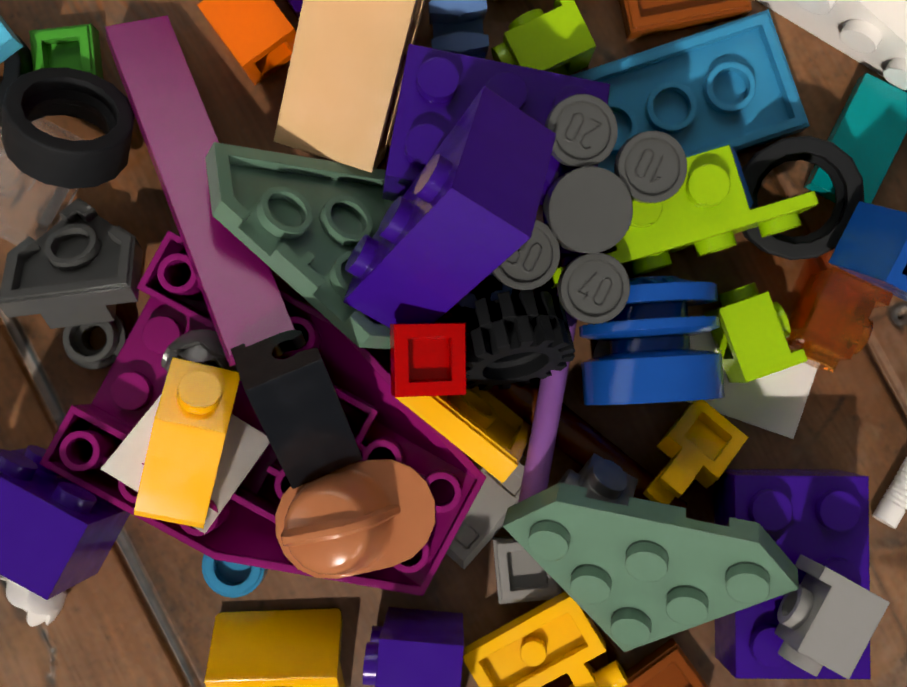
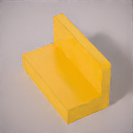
(276, 649)

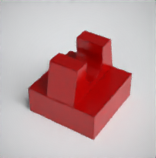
(428, 359)

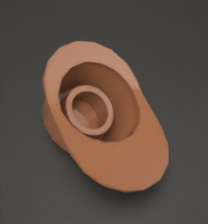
(356, 519)

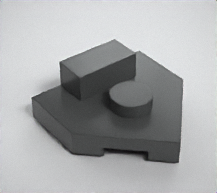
(73, 271)

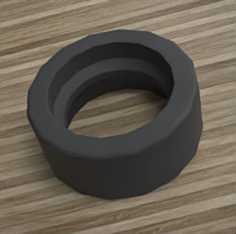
(60, 160)
(848, 192)

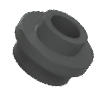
(81, 352)

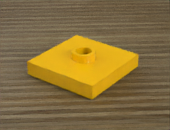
(477, 426)

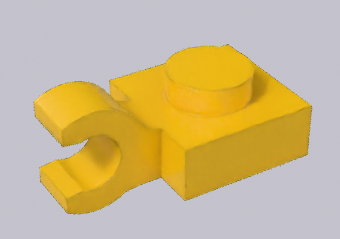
(699, 448)

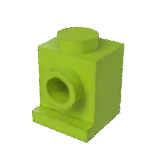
(548, 41)
(752, 335)

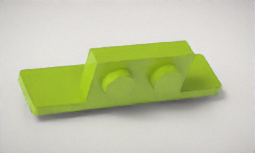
(700, 215)

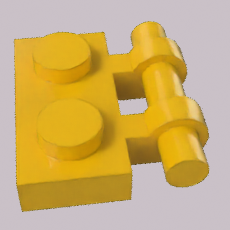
(542, 647)

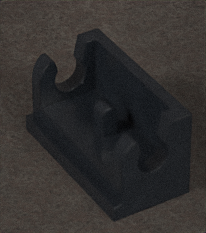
(296, 407)

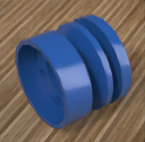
(652, 348)

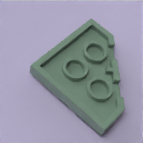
(302, 223)
(645, 564)

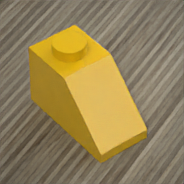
(186, 443)

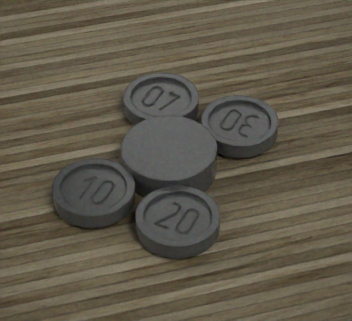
(593, 207)

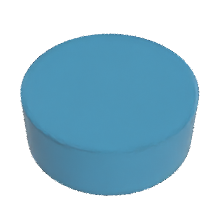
(230, 578)

